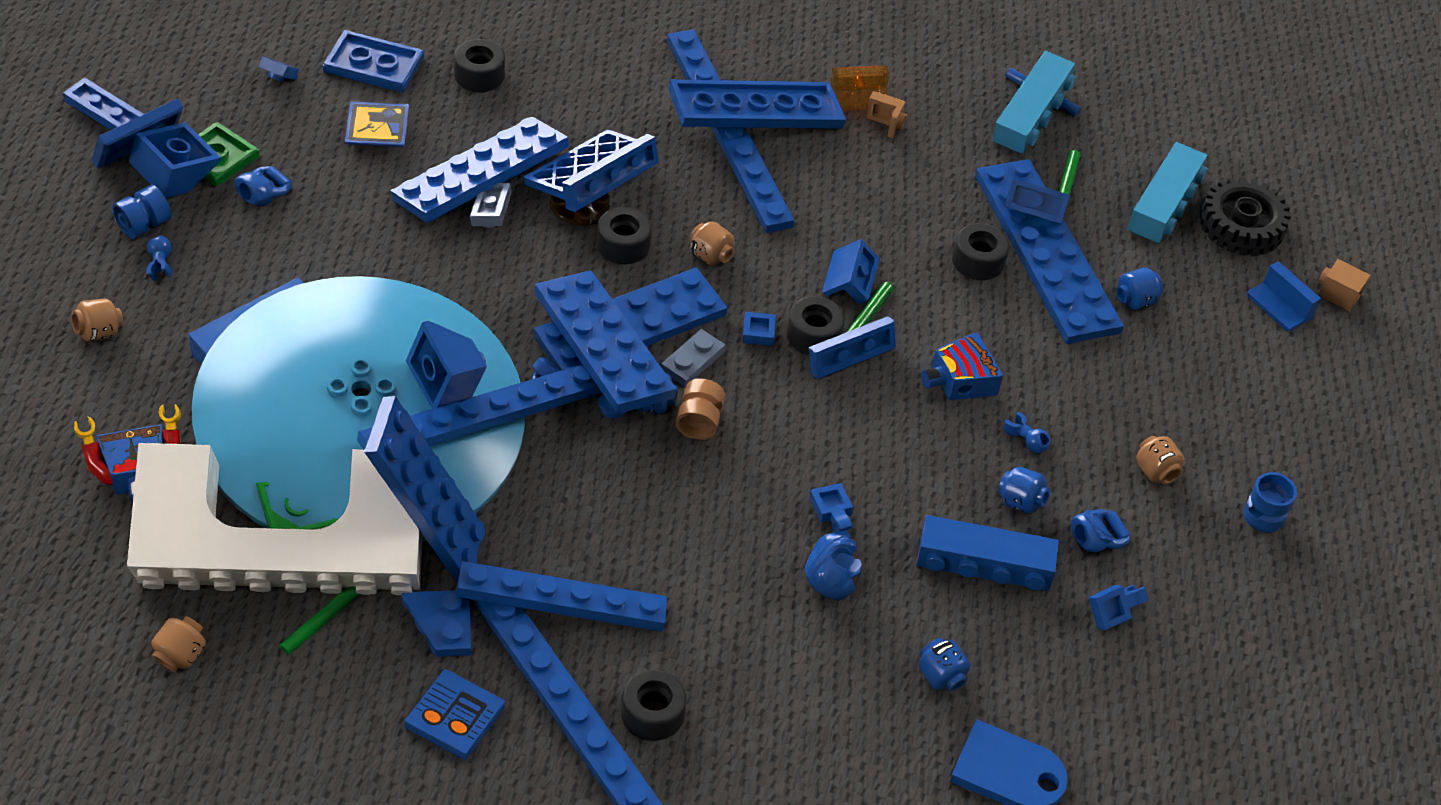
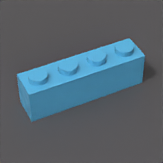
(1034, 102)
(1167, 193)

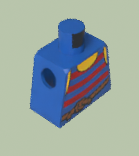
(964, 369)

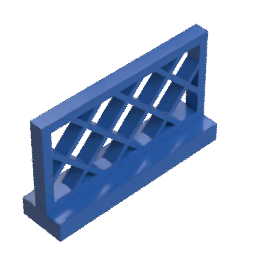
(608, 168)

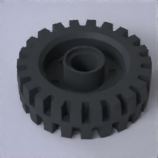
(1245, 216)

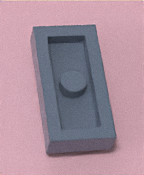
(491, 206)
(693, 357)

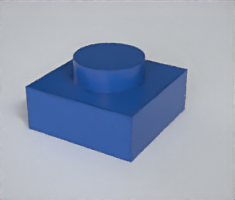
(277, 69)
(759, 328)

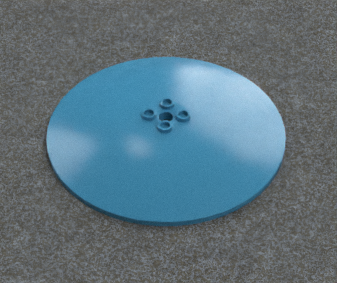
(283, 405)

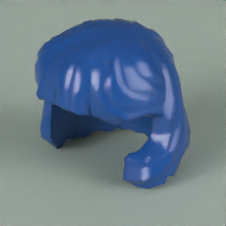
(832, 566)

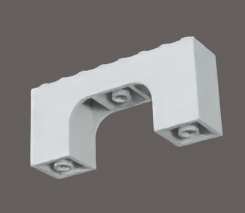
(185, 545)

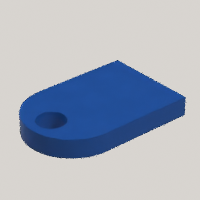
(1008, 768)

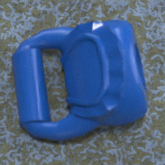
(258, 189)
(1093, 534)

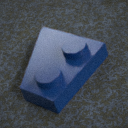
(441, 620)

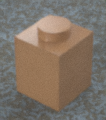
(1343, 284)

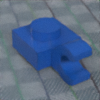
(833, 505)
(1114, 604)

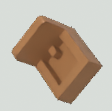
(887, 111)

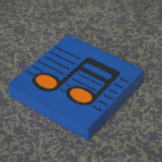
(454, 714)

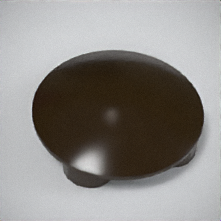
(585, 216)

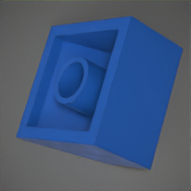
(172, 158)
(445, 364)

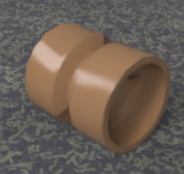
(700, 409)

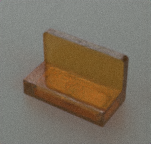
(855, 85)

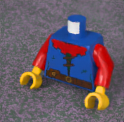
(115, 454)

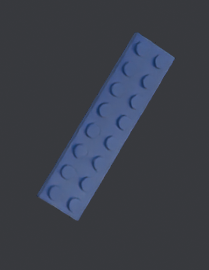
(1051, 259)

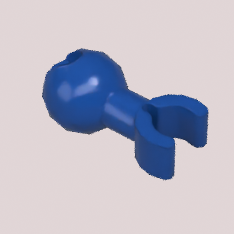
(159, 249)
(1036, 439)

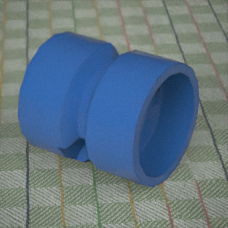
(145, 209)
(1270, 502)

